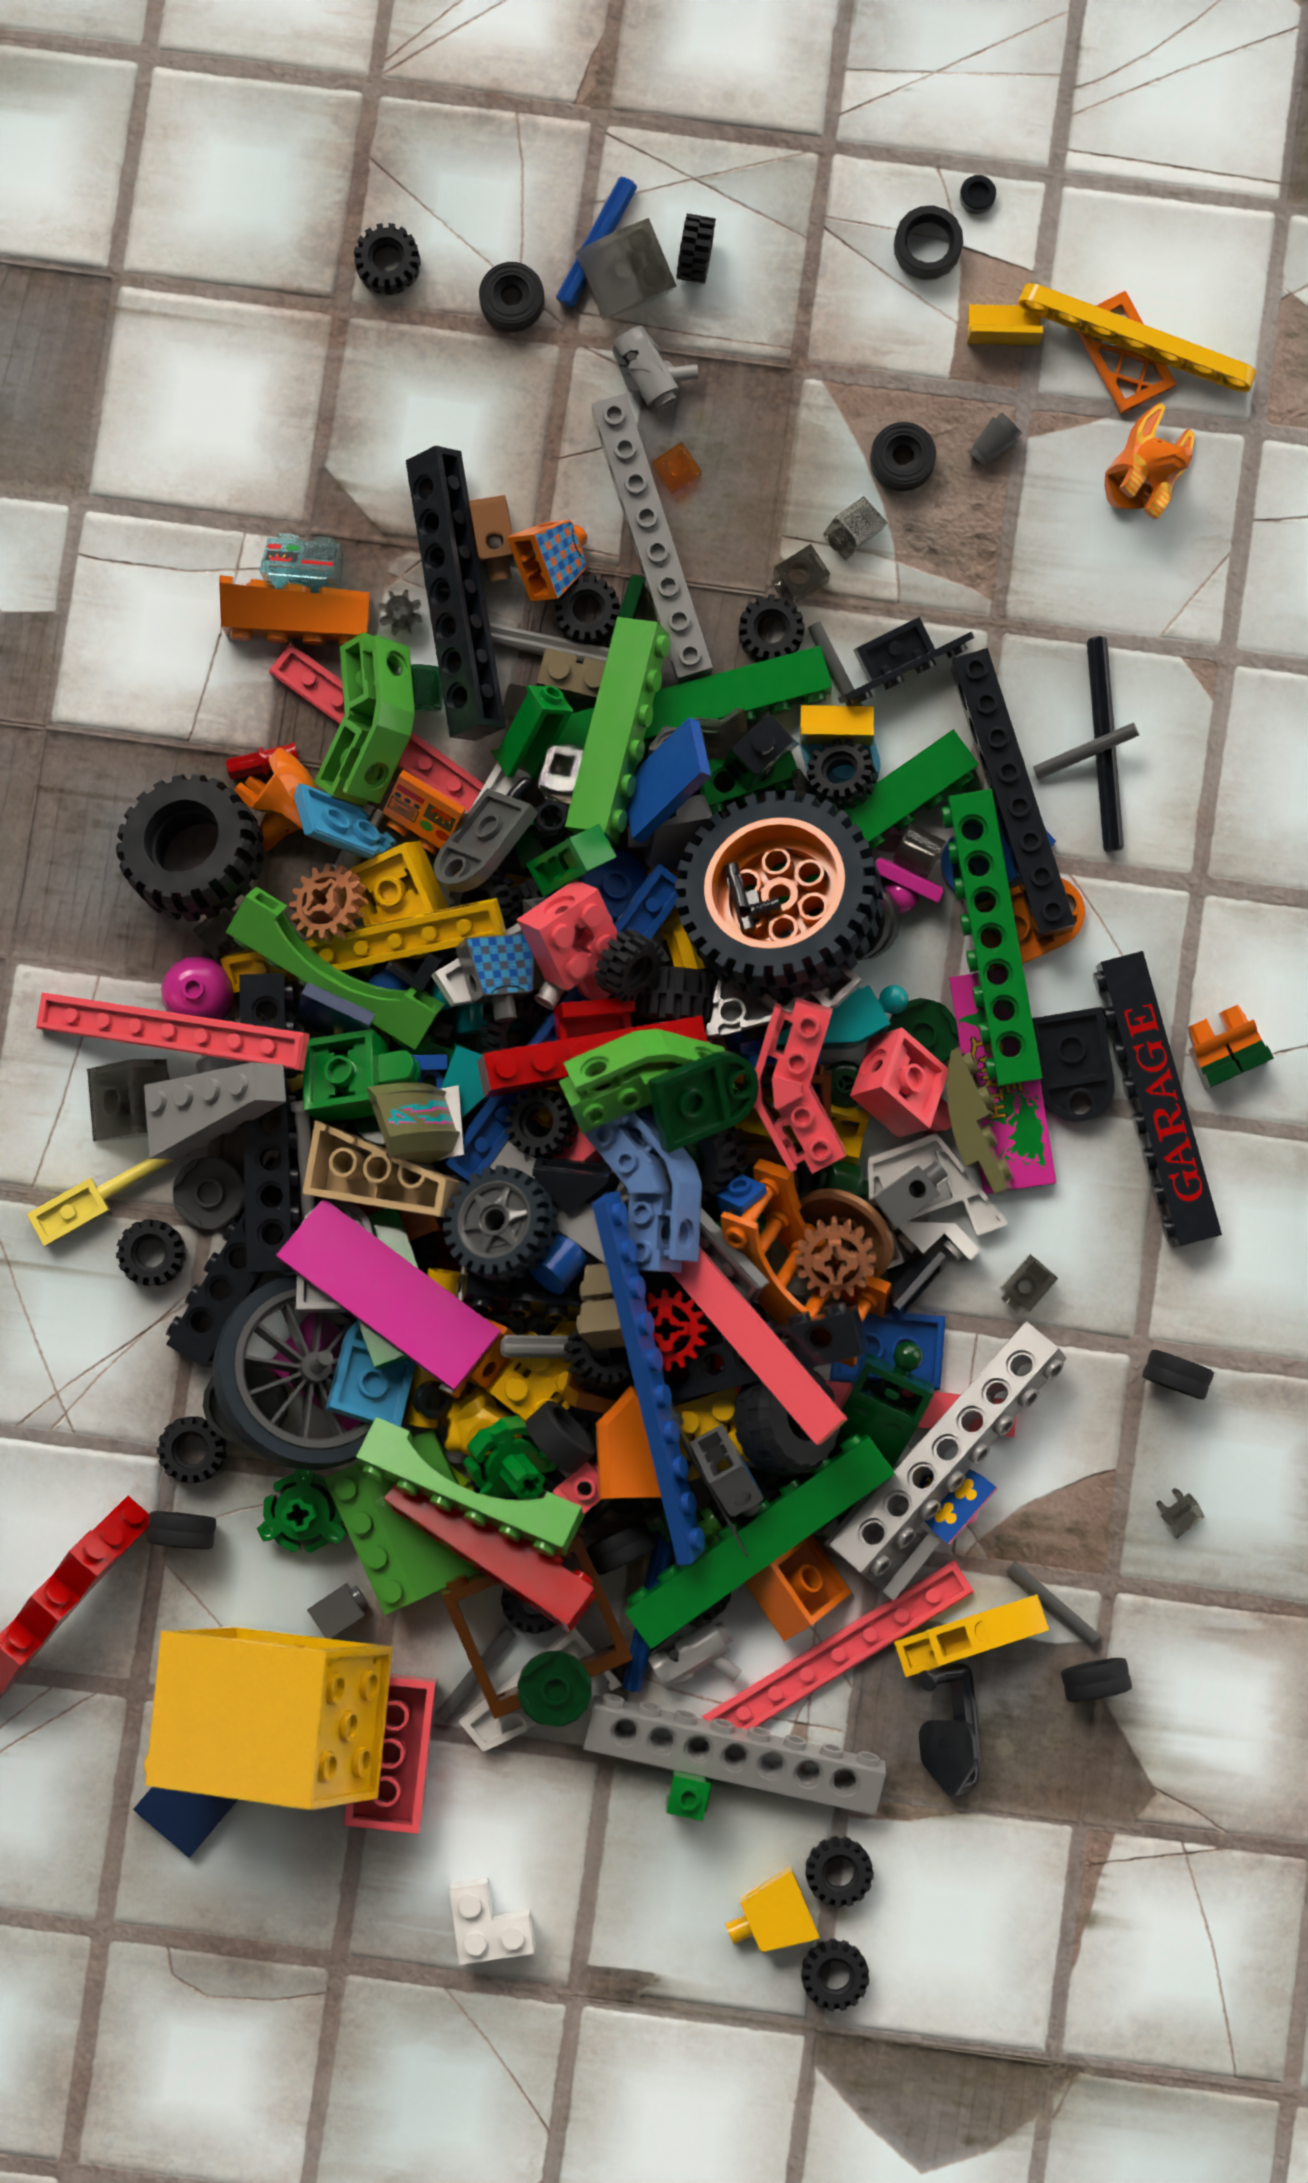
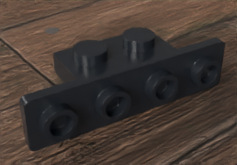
(896, 653)

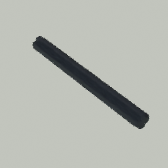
(1107, 760)

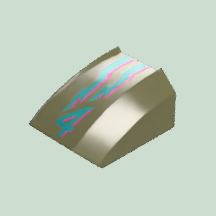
(414, 1121)

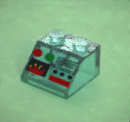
(302, 562)

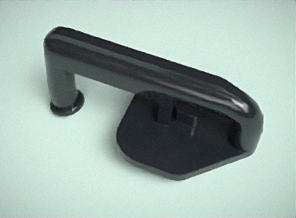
(952, 1746)

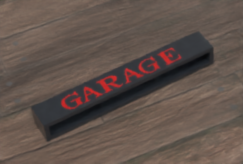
(1157, 1098)

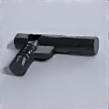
(747, 901)

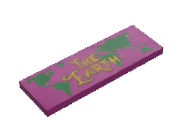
(1019, 1108)

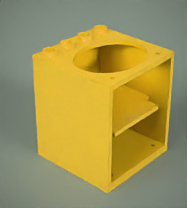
(268, 1716)

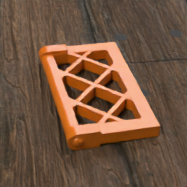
(1109, 378)

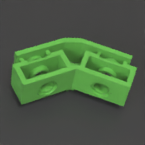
(375, 720)
(622, 1067)

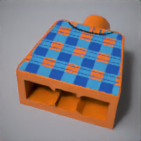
(549, 557)

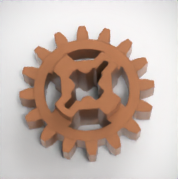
(328, 903)
(821, 1259)

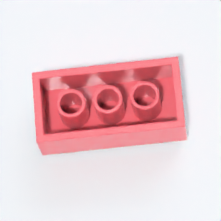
(403, 1759)

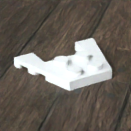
(960, 1186)

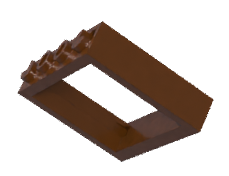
(595, 1662)

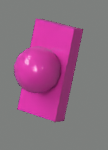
(907, 886)

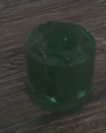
(426, 688)

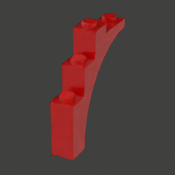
(67, 1587)

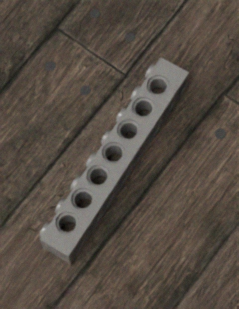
(651, 537)
(950, 1431)
(785, 1778)

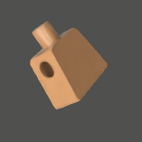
(492, 518)

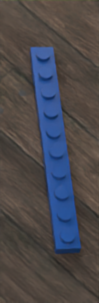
(487, 1131)
(646, 1367)

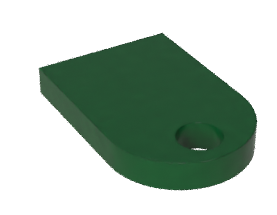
(700, 1098)

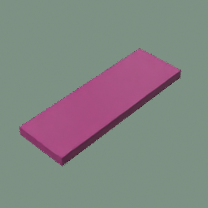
(388, 1294)

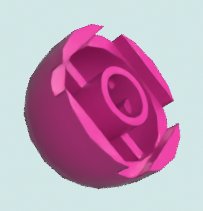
(197, 988)

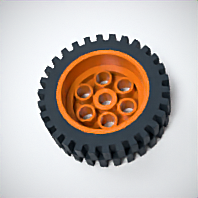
(809, 842)

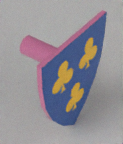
(960, 1506)

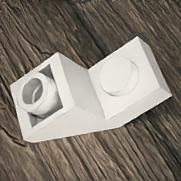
(922, 1235)

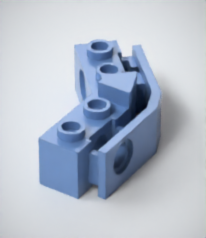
(635, 1155)

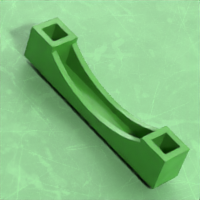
(266, 929)
(544, 1521)

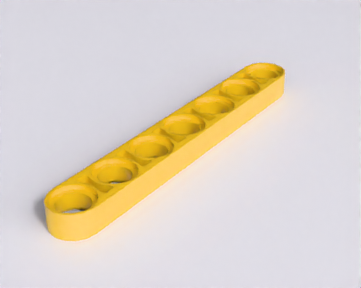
(1137, 337)

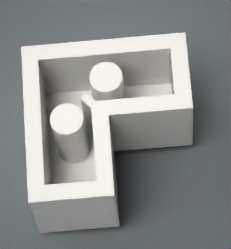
(484, 1935)

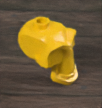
(468, 1415)

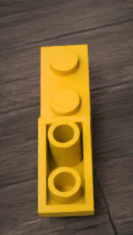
(971, 1635)

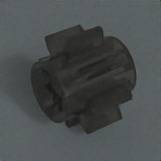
(395, 604)

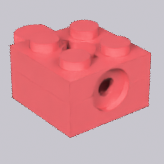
(559, 945)
(902, 1085)

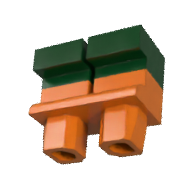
(1229, 1053)

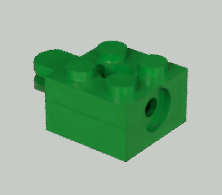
(355, 1061)

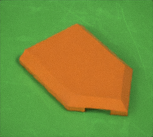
(624, 1452)

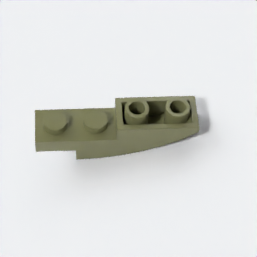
(968, 1108)

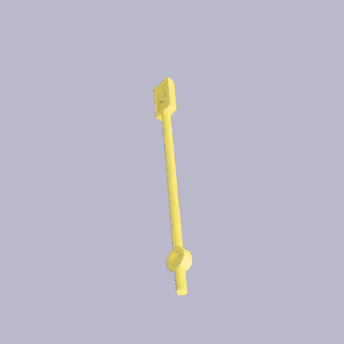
(88, 1201)

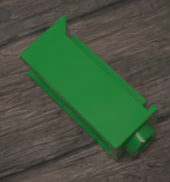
(533, 730)
(688, 1795)

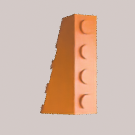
(292, 612)

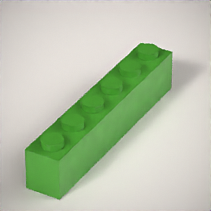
(618, 727)

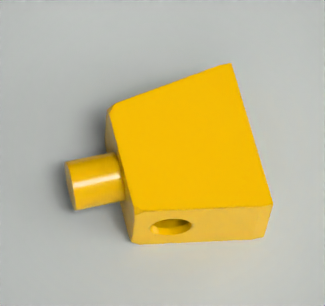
(774, 1915)

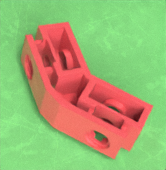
(792, 1088)

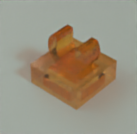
(676, 467)

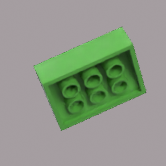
(395, 1554)

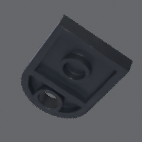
(1074, 1061)

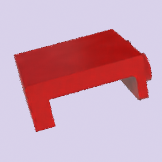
(592, 1017)

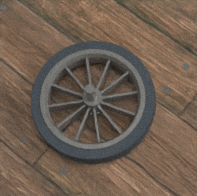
(307, 1373)

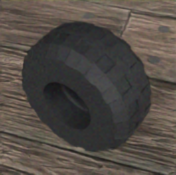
(773, 1436)

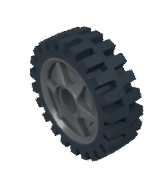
(518, 1242)

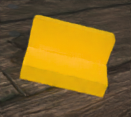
(1002, 325)
(826, 723)

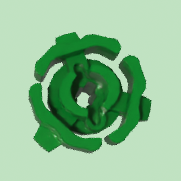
(513, 1465)
(307, 1497)

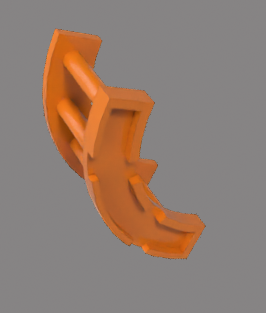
(784, 1220)

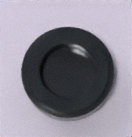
(977, 194)
(431, 1401)

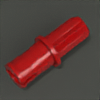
(255, 762)

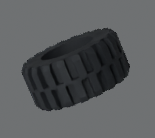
(164, 815)

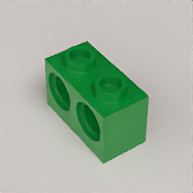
(571, 860)

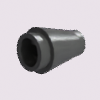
(995, 439)

